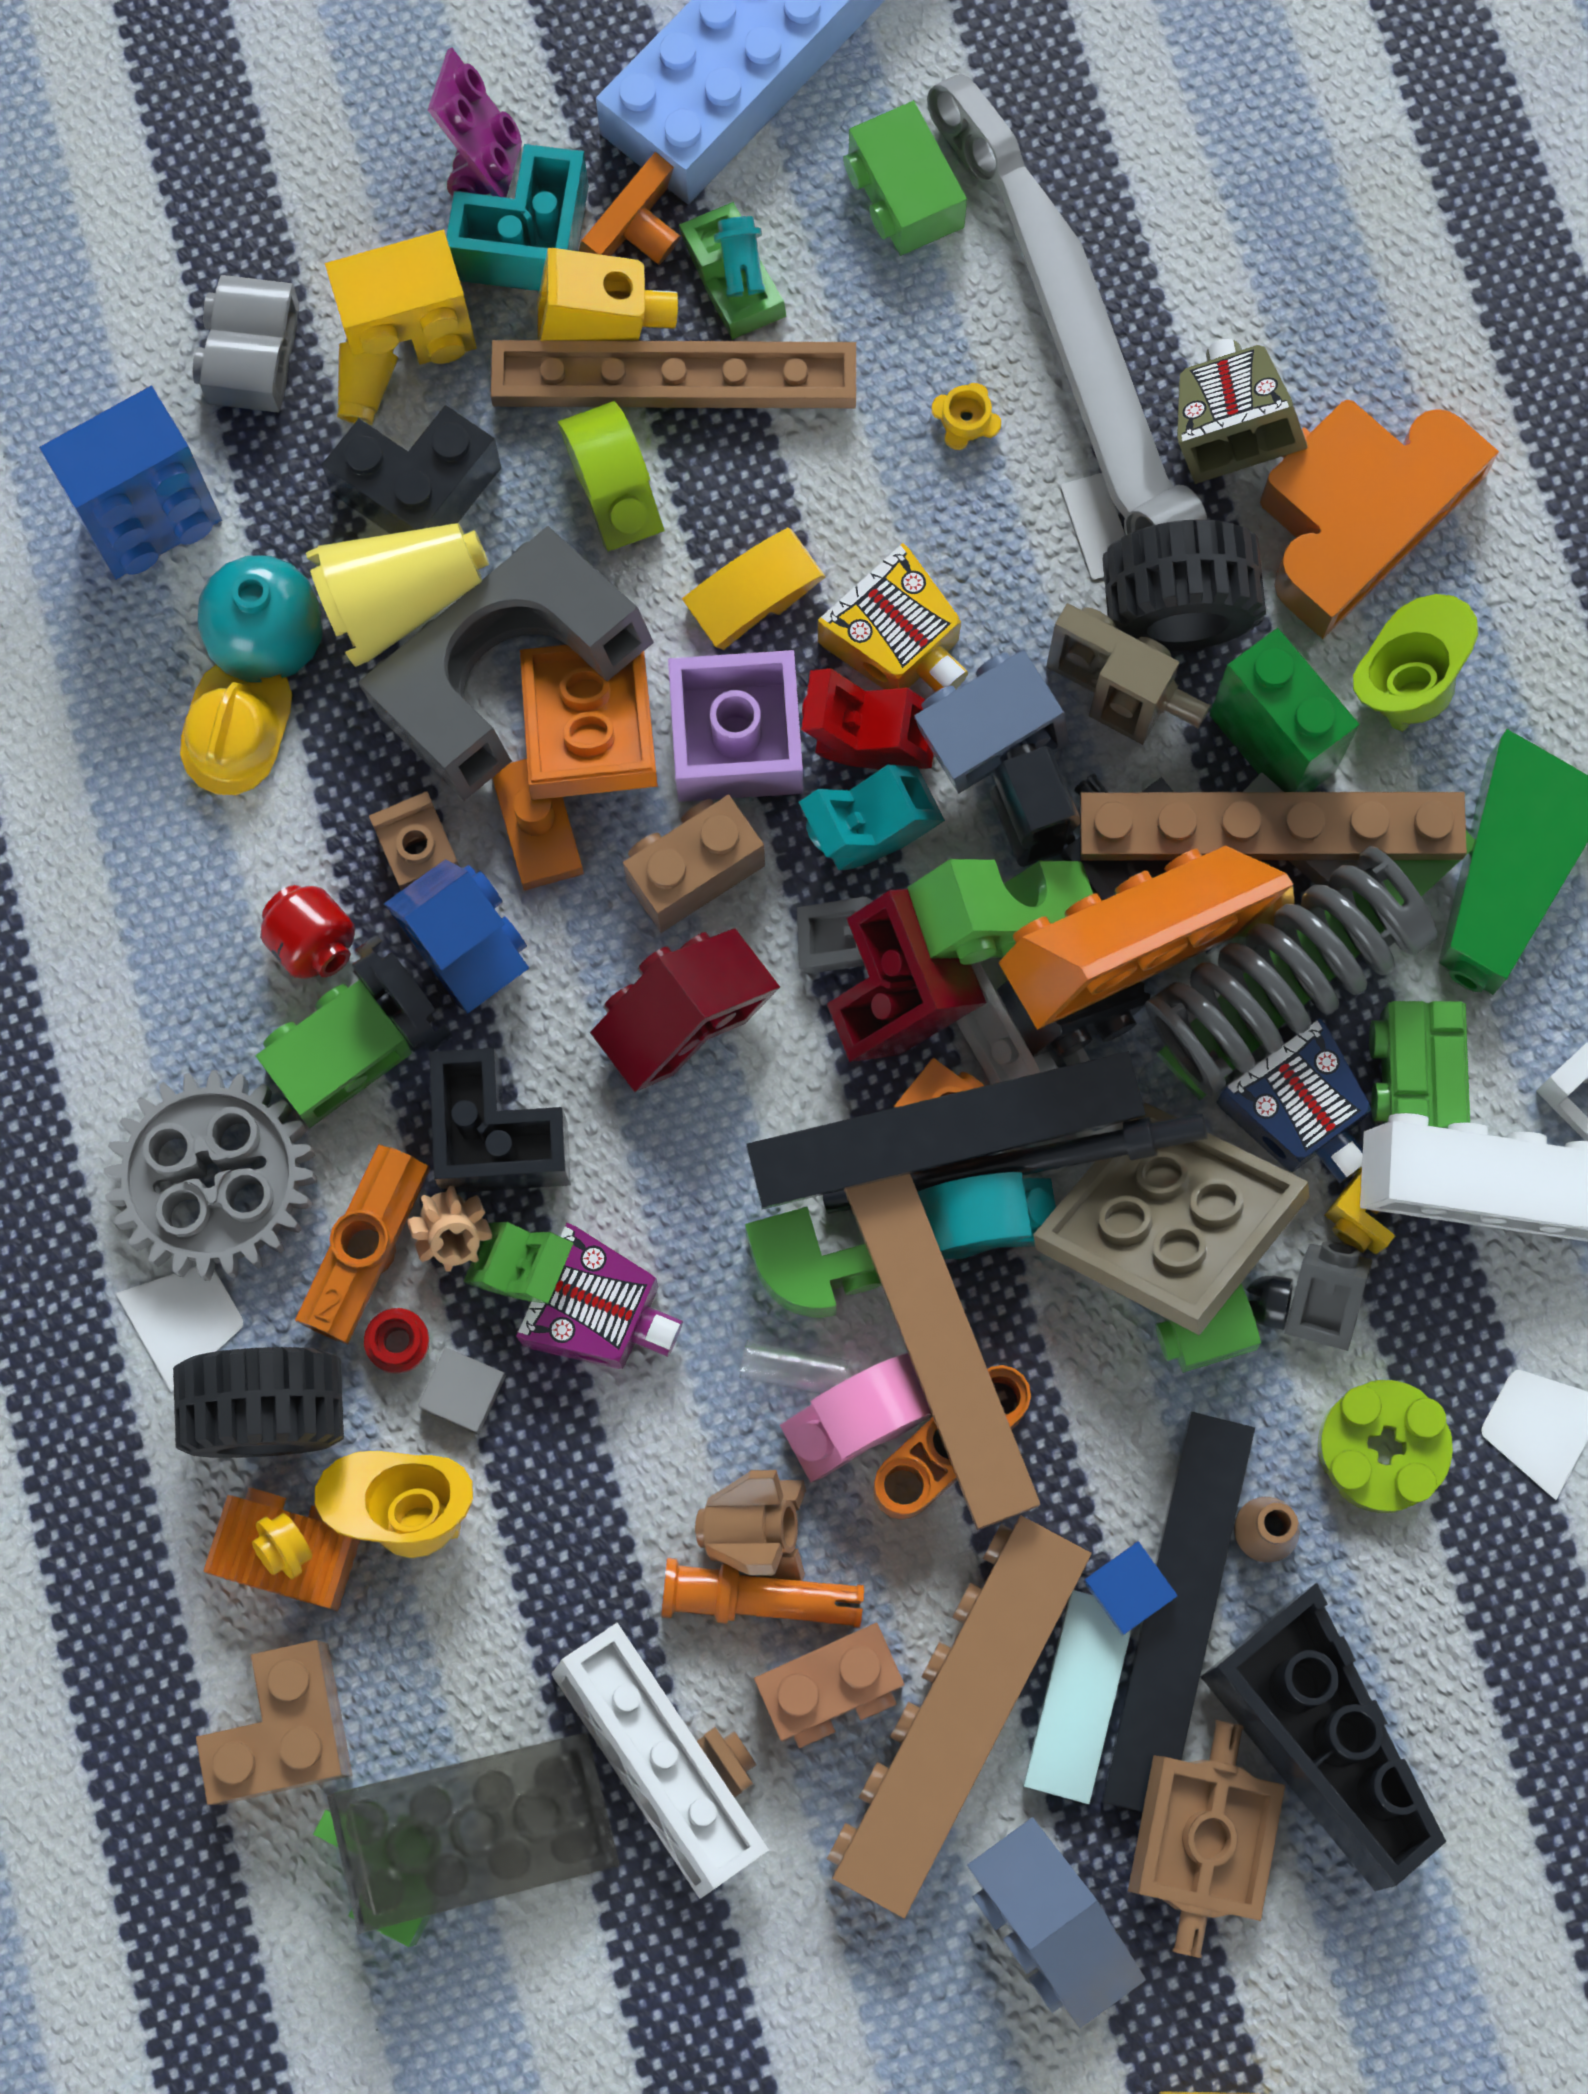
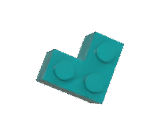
(508, 238)

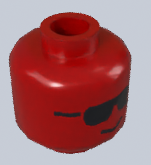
(307, 932)

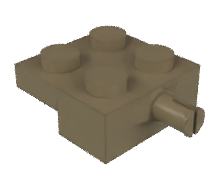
(1127, 674)

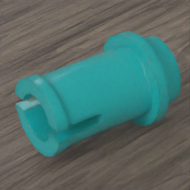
(739, 253)

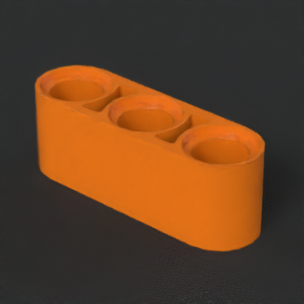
(923, 1460)

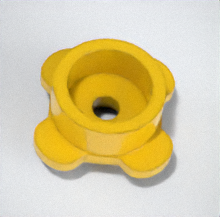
(971, 399)

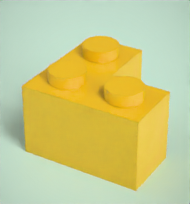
(402, 296)

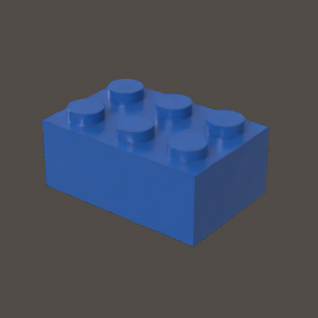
(133, 483)

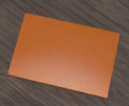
(584, 729)

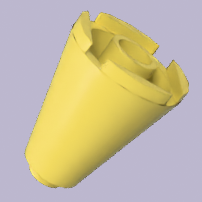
(393, 583)

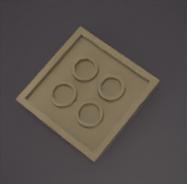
(1173, 1225)

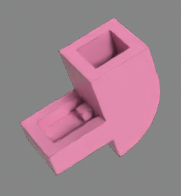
(857, 1416)

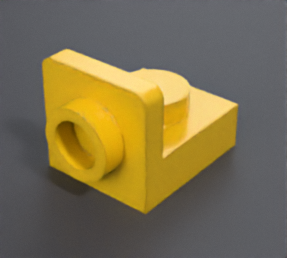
(1354, 1224)

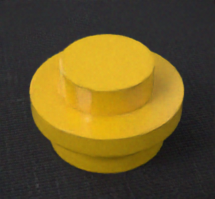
(281, 1546)

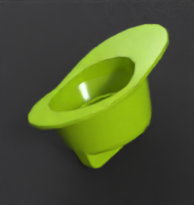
(1416, 660)

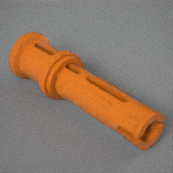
(727, 1593)

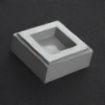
(462, 1390)

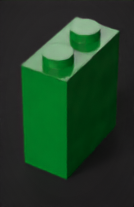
(1283, 715)

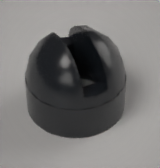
(1275, 1300)

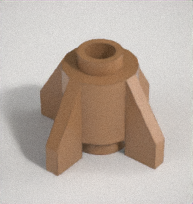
(754, 1525)

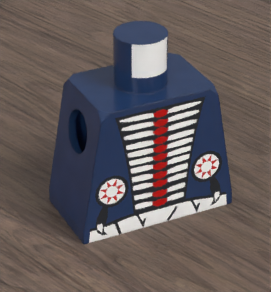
(1302, 1104)

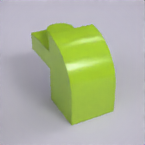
(612, 475)

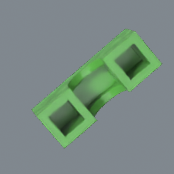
(974, 915)

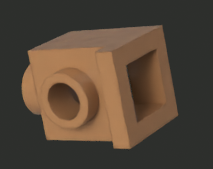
(405, 826)

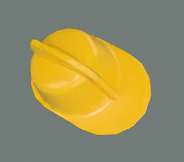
(234, 731)
(395, 1500)

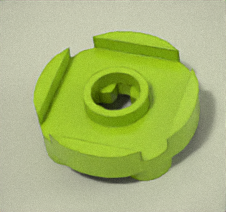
(1416, 1424)

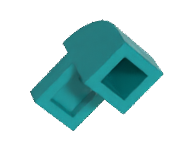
(872, 817)
(987, 1212)

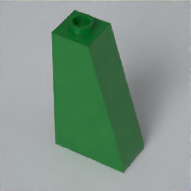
(1526, 842)

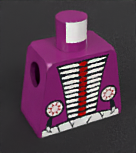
(599, 1308)

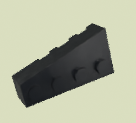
(1328, 1739)

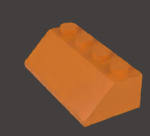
(1138, 930)

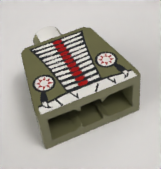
(1235, 412)

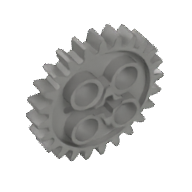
(201, 1120)

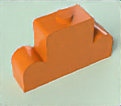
(1365, 503)

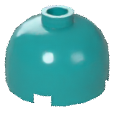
(259, 618)

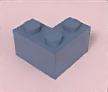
(989, 717)
(1053, 1924)

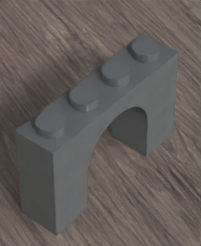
(534, 592)

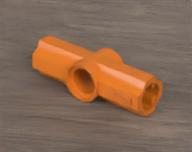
(378, 1205)

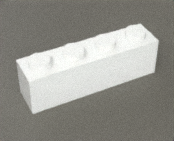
(1476, 1177)

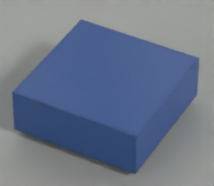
(1130, 1588)

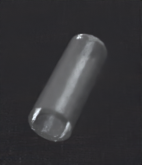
(791, 1367)

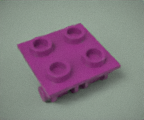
(483, 136)

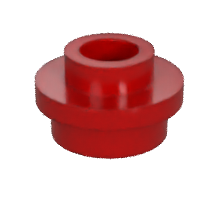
(382, 1326)

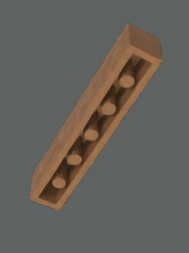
(960, 1716)

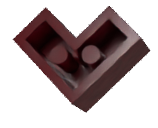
(906, 990)
(681, 1005)

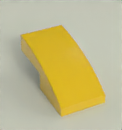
(752, 586)

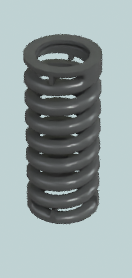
(1404, 924)

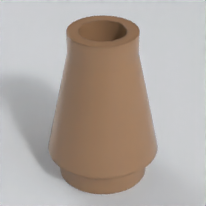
(1254, 1537)

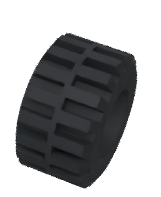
(1185, 583)
(258, 1402)

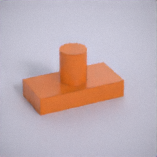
(631, 219)
(536, 830)

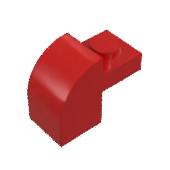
(863, 725)

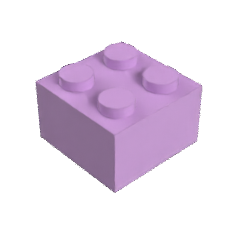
(735, 725)

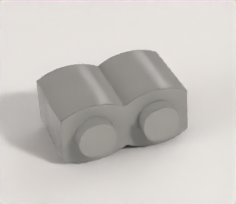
(247, 343)

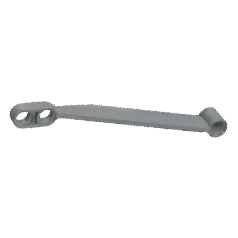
(1071, 309)

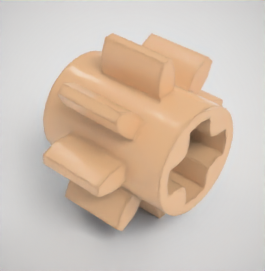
(449, 1228)

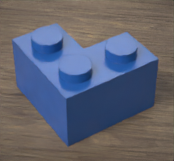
(459, 932)

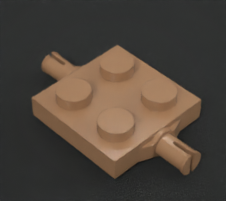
(1206, 1838)

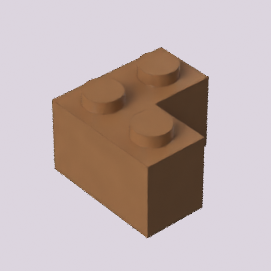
(298, 1736)

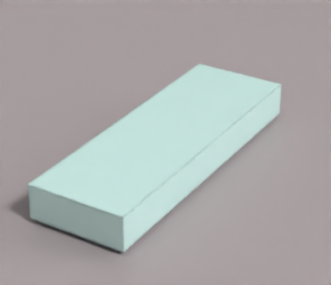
(1077, 1702)

